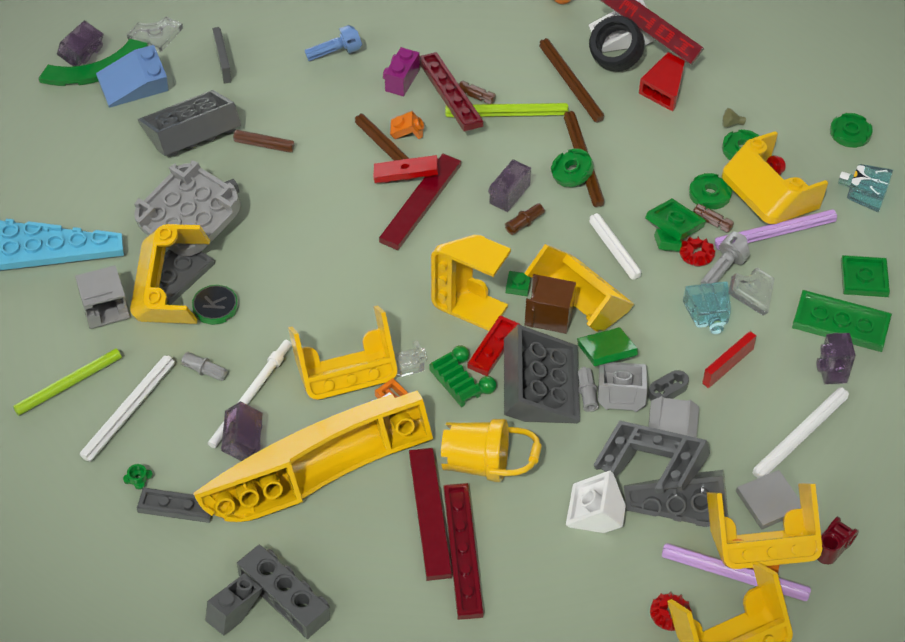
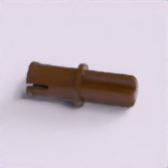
(524, 219)

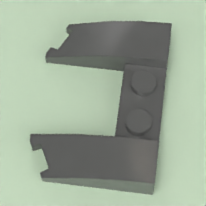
(686, 453)

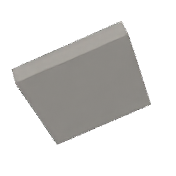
(768, 498)

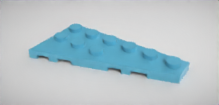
(48, 244)

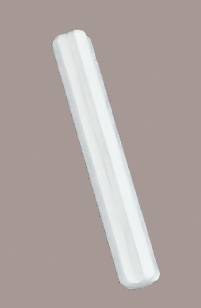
(615, 246)

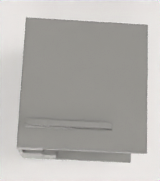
(102, 296)

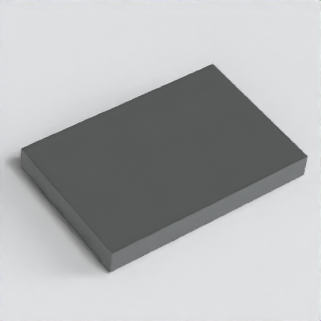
(182, 272)

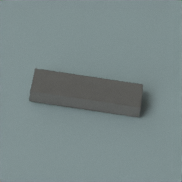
(222, 55)
(171, 505)

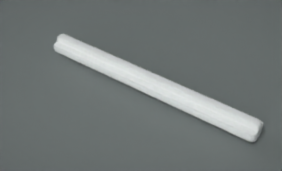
(127, 408)
(800, 433)

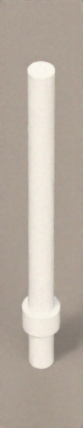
(274, 360)

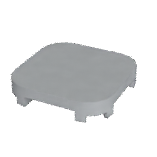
(189, 198)

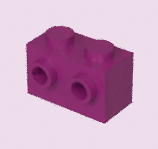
(401, 71)

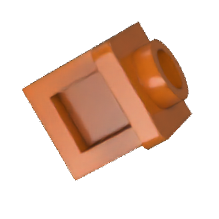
(407, 124)

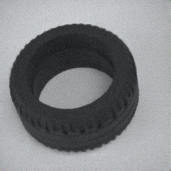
(607, 27)

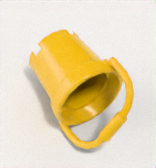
(483, 449)

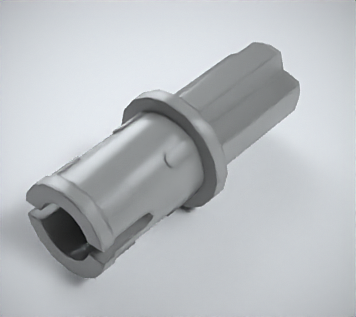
(203, 366)
(587, 389)

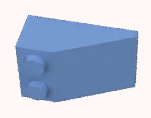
(133, 77)

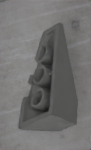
(680, 505)

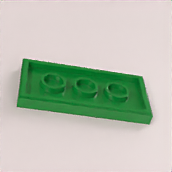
(829, 315)

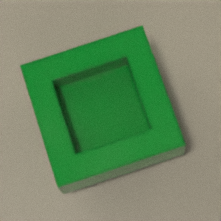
(666, 241)
(518, 283)

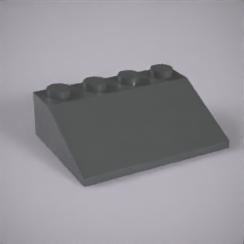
(190, 122)
(540, 377)

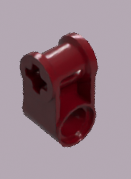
(837, 538)

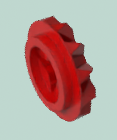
(699, 258)
(659, 611)

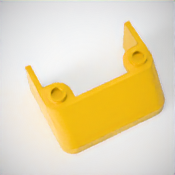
(764, 188)
(453, 281)
(593, 294)
(148, 299)
(350, 371)
(795, 544)
(762, 621)

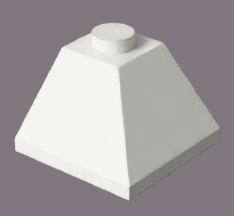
(596, 504)

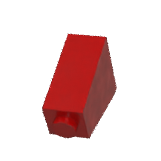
(663, 81)

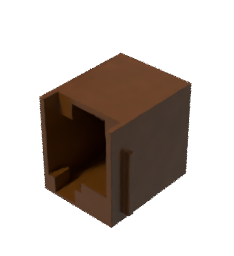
(550, 304)

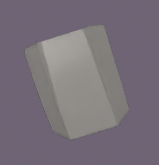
(622, 386)
(674, 416)

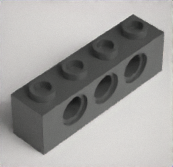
(304, 619)

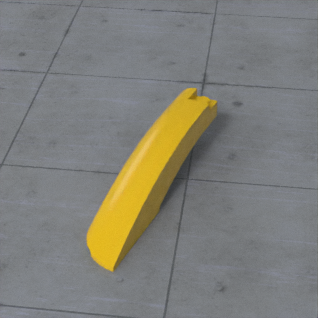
(314, 457)

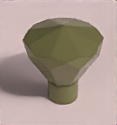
(731, 118)

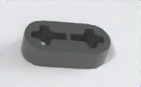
(666, 384)

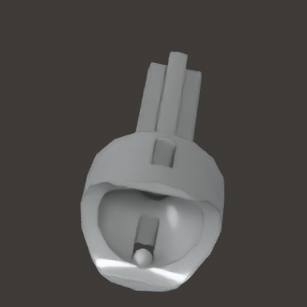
(732, 253)

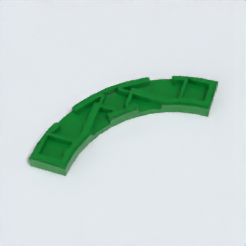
(85, 73)

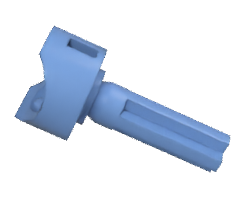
(348, 39)

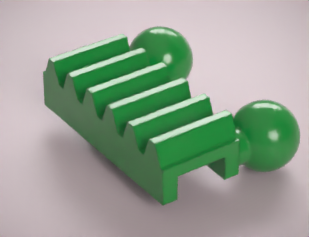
(457, 381)

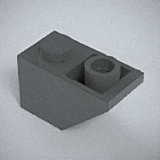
(232, 604)

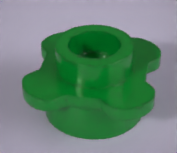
(134, 471)

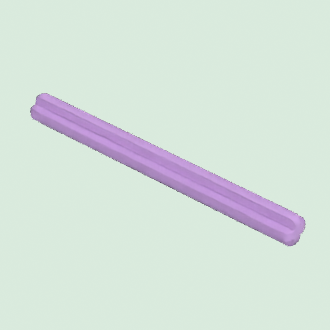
(784, 227)
(716, 566)

